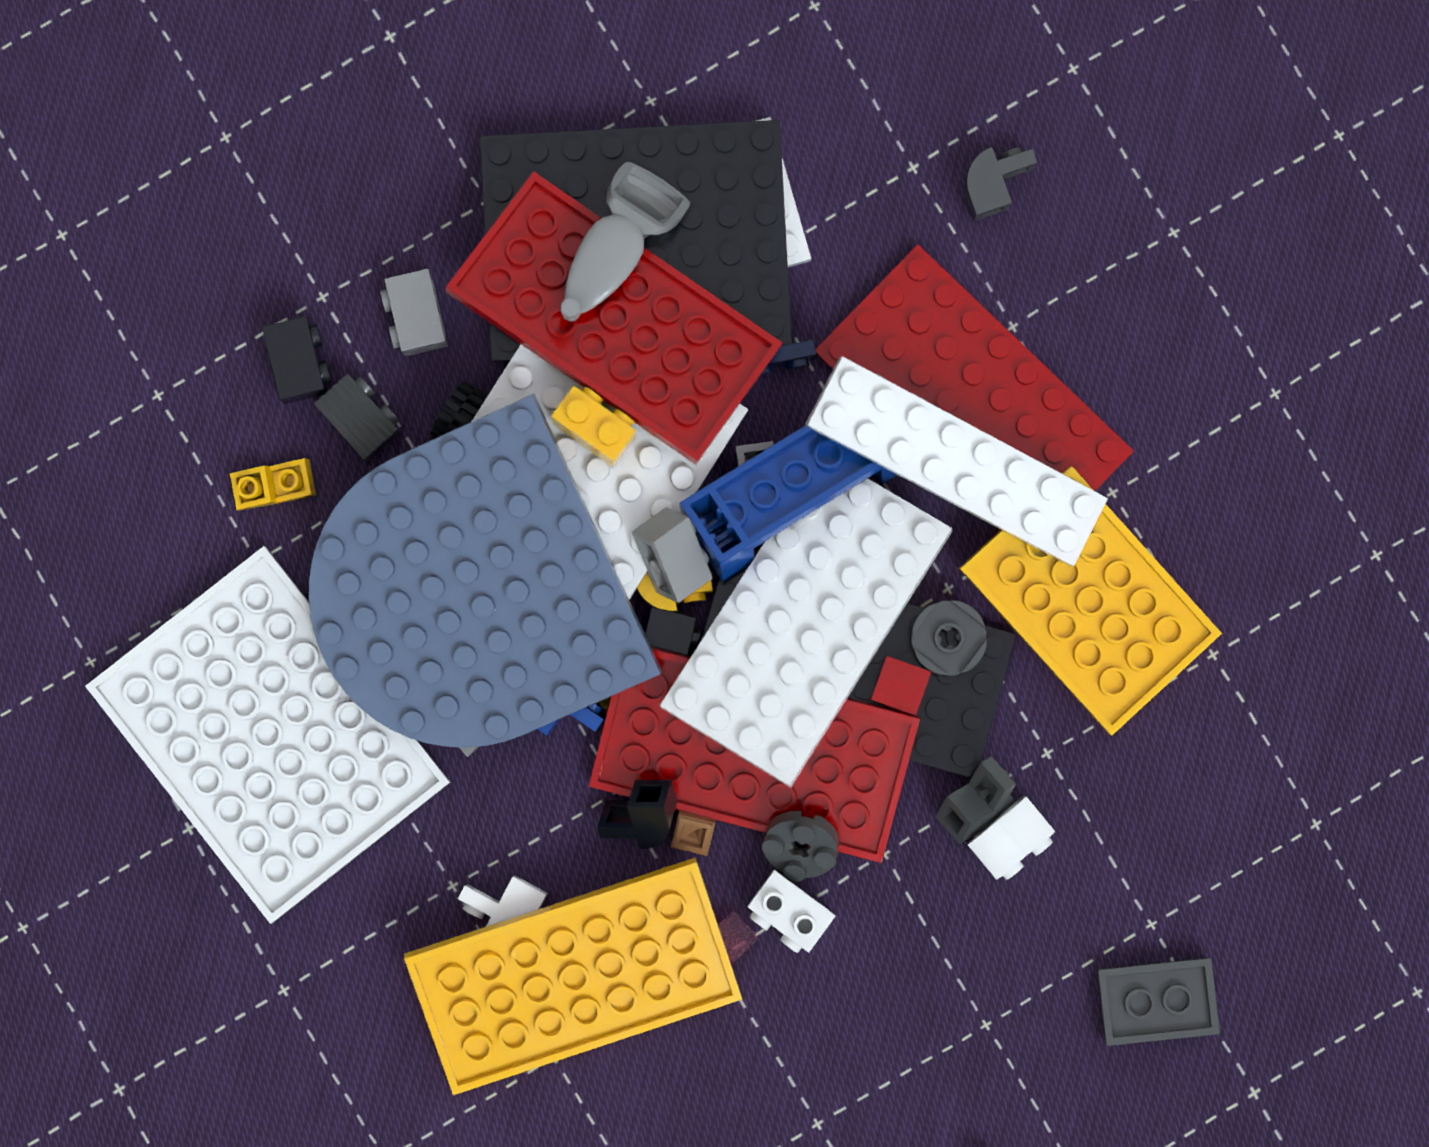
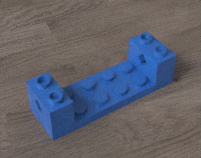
(772, 495)

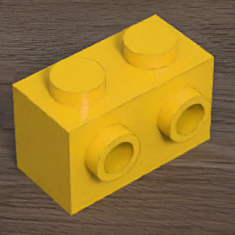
(593, 425)

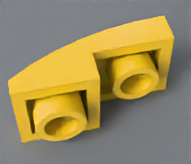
(273, 484)

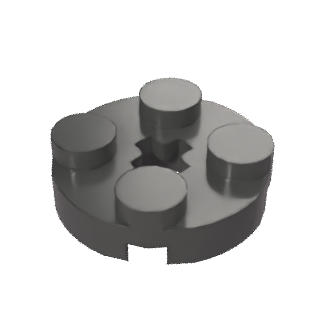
(948, 660)
(795, 861)

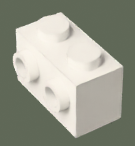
(790, 912)

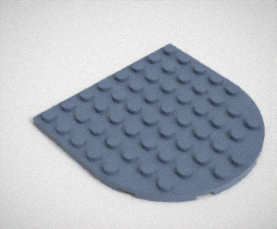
(473, 589)

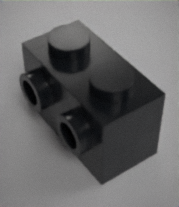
(296, 359)

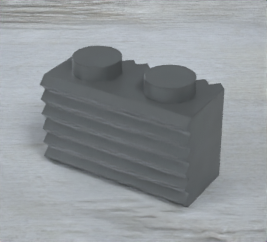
(357, 416)

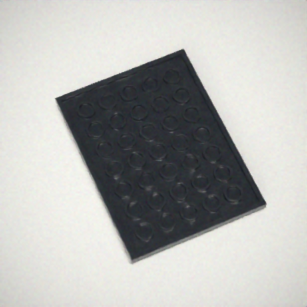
(729, 173)

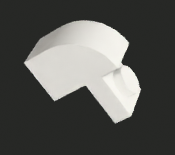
(517, 900)

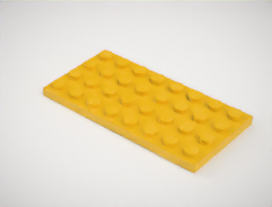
(573, 976)

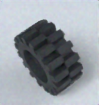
(458, 409)

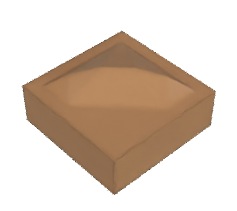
(693, 833)

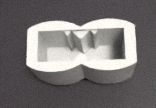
(1011, 838)

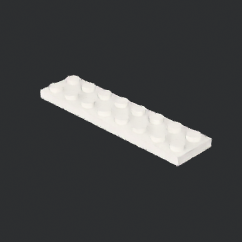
(956, 461)

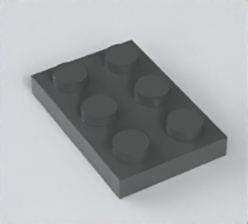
(1158, 1001)

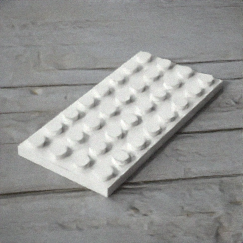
(805, 627)

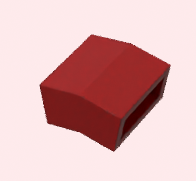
(900, 685)

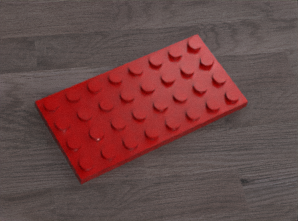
(649, 349)
(957, 356)
(847, 779)

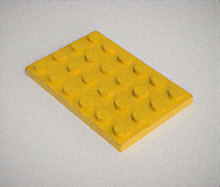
(1104, 627)

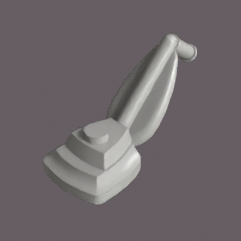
(614, 244)

